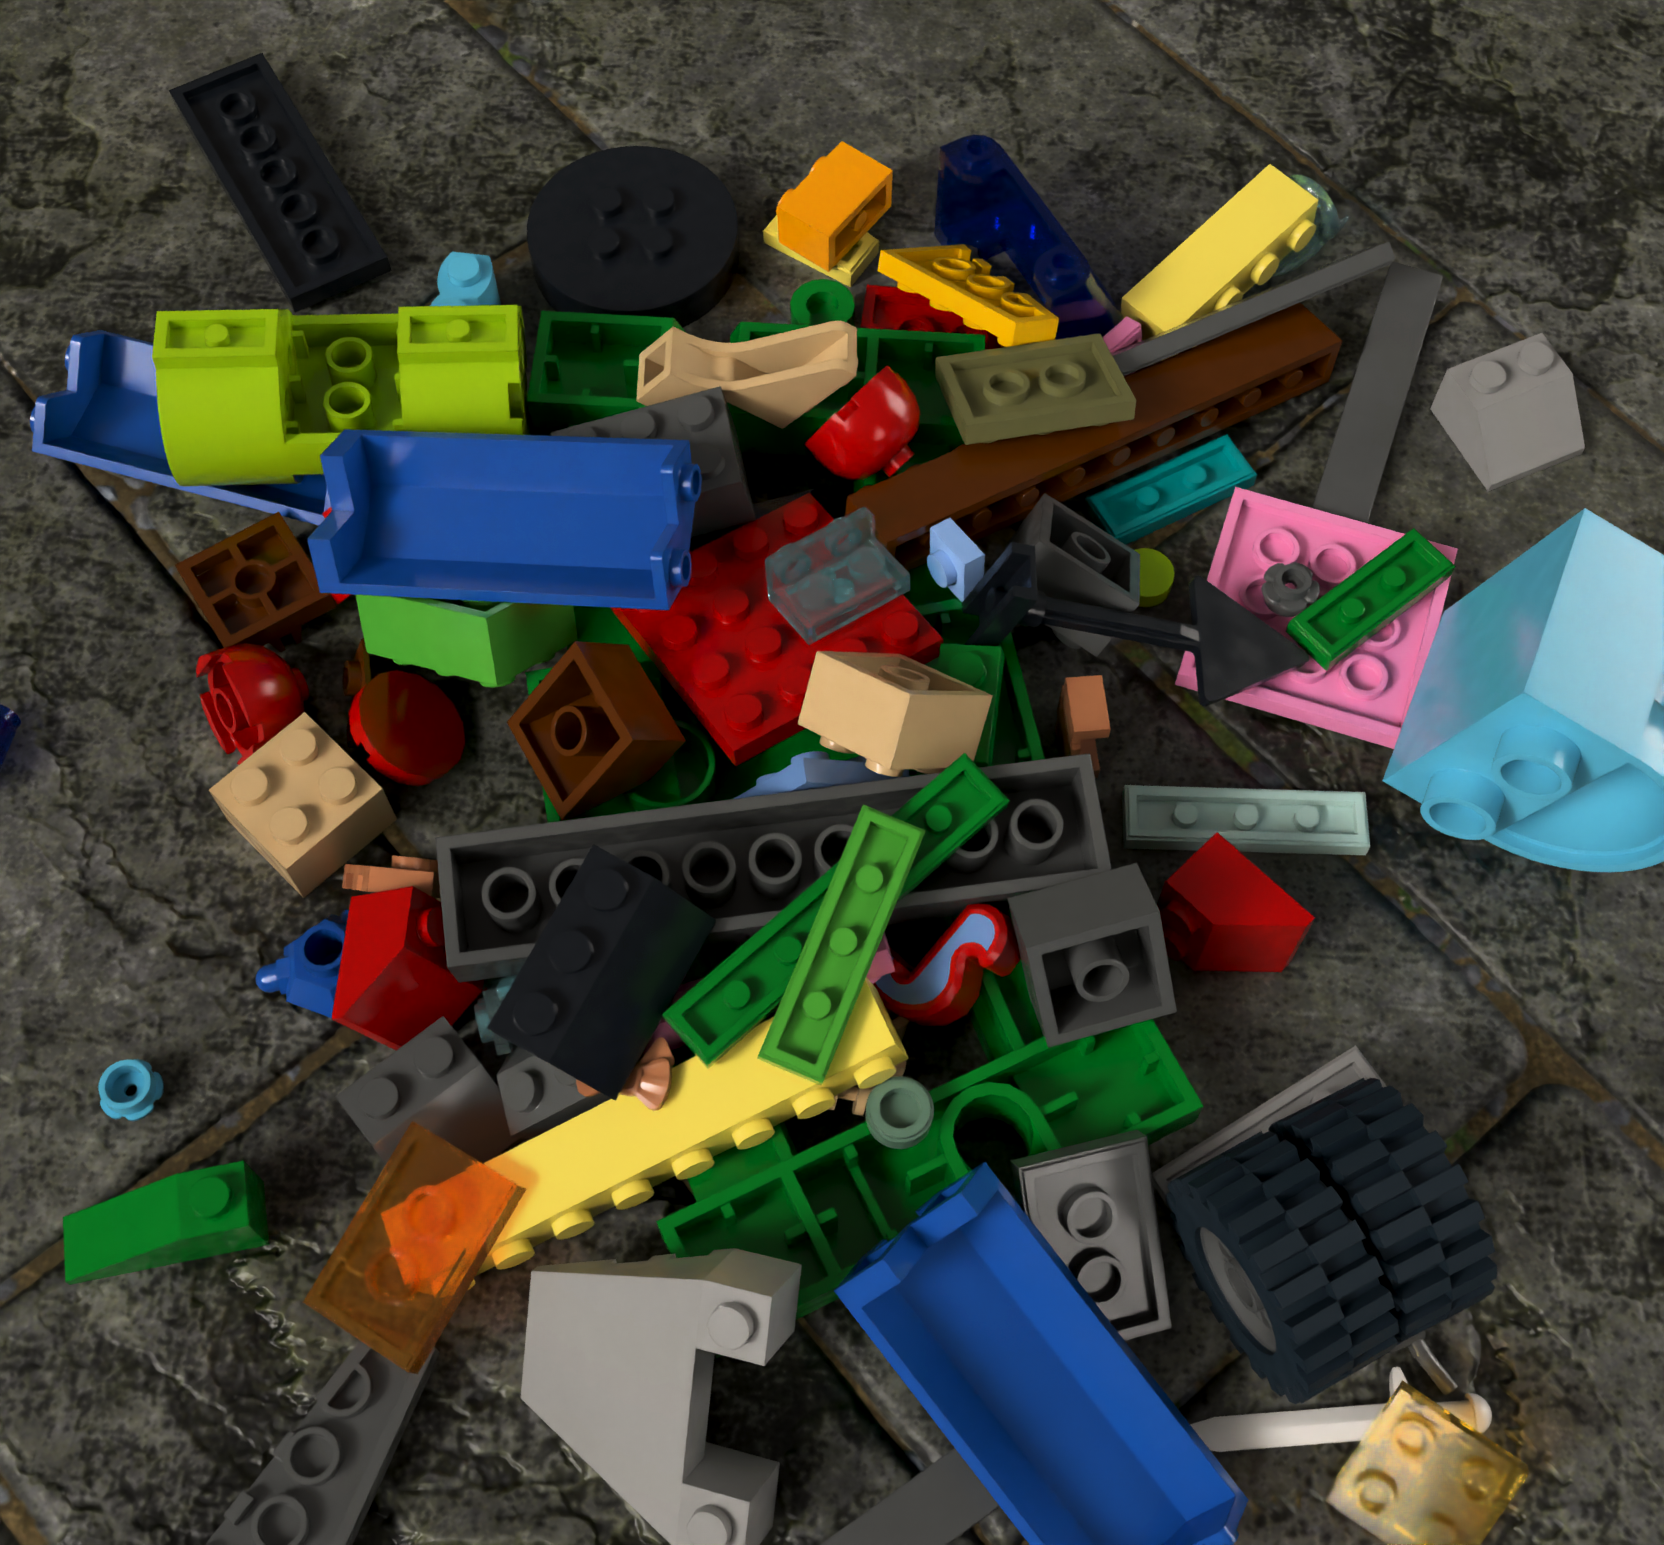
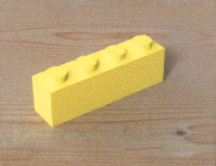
(1225, 254)

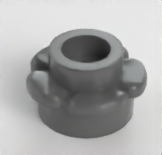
(1289, 601)

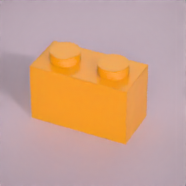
(834, 205)

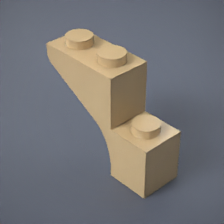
(766, 376)

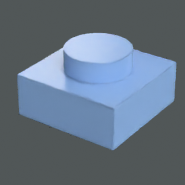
(954, 559)

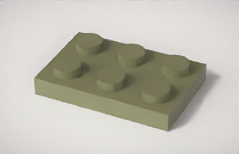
(1034, 389)

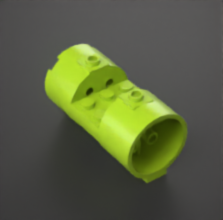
(270, 389)

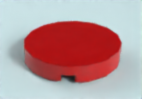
(407, 727)

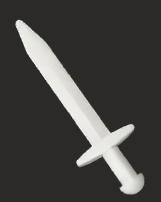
(1321, 1424)

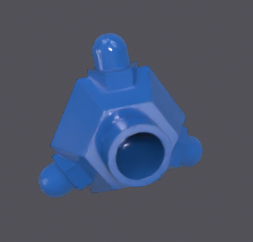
(309, 966)

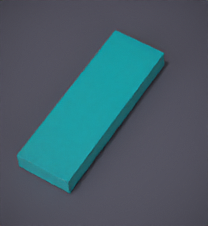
(1170, 491)

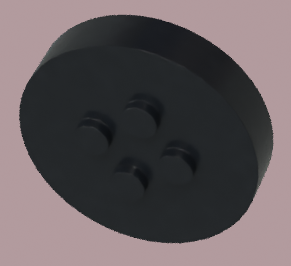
(634, 236)

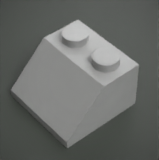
(1511, 411)

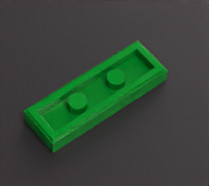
(1370, 599)

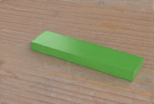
(841, 945)

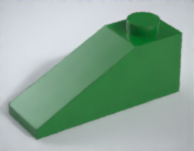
(167, 1223)

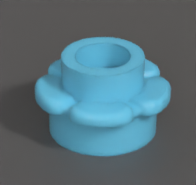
(119, 1078)

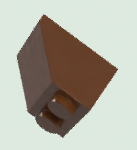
(594, 727)

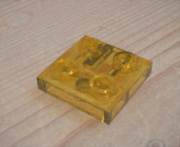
(1425, 1476)

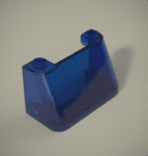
(996, 210)

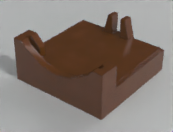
(256, 585)

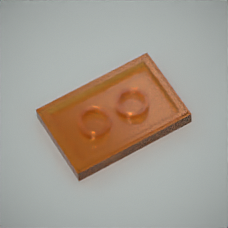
(414, 1247)

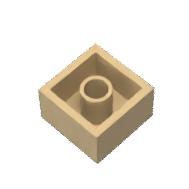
(892, 711)
(304, 804)

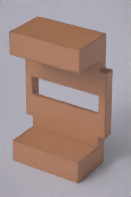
(1082, 717)

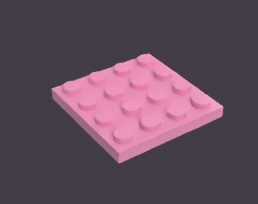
(1372, 685)

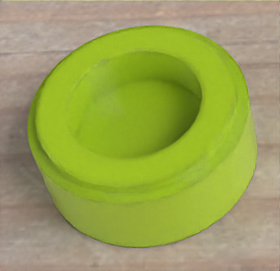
(1155, 577)

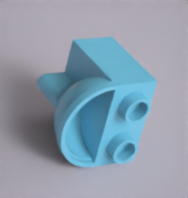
(1548, 706)

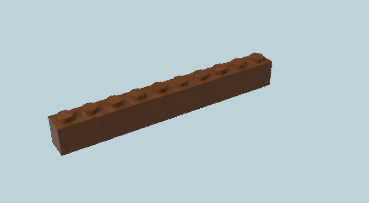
(1176, 405)

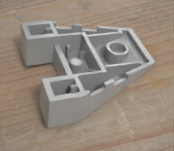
(627, 1373)

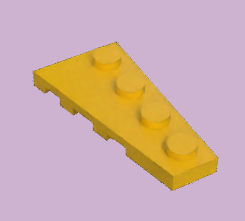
(970, 291)

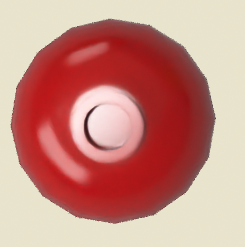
(869, 430)
(250, 696)

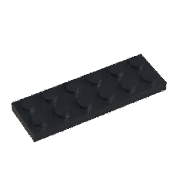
(280, 182)

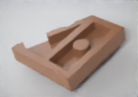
(403, 873)

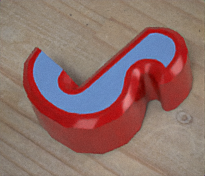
(952, 971)

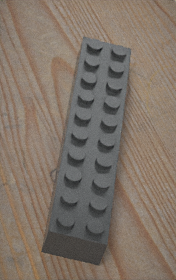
(758, 855)

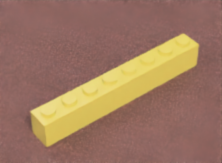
(626, 1149)

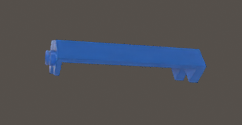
(114, 425)
(507, 518)
(1035, 1379)

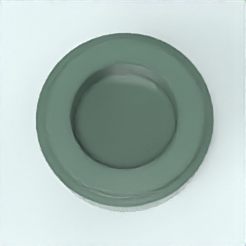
(899, 1112)

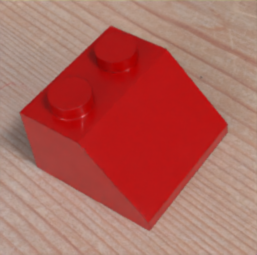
(1229, 914)
(396, 968)

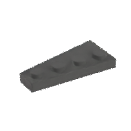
(333, 1460)

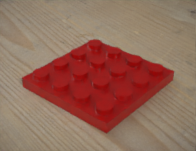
(738, 655)

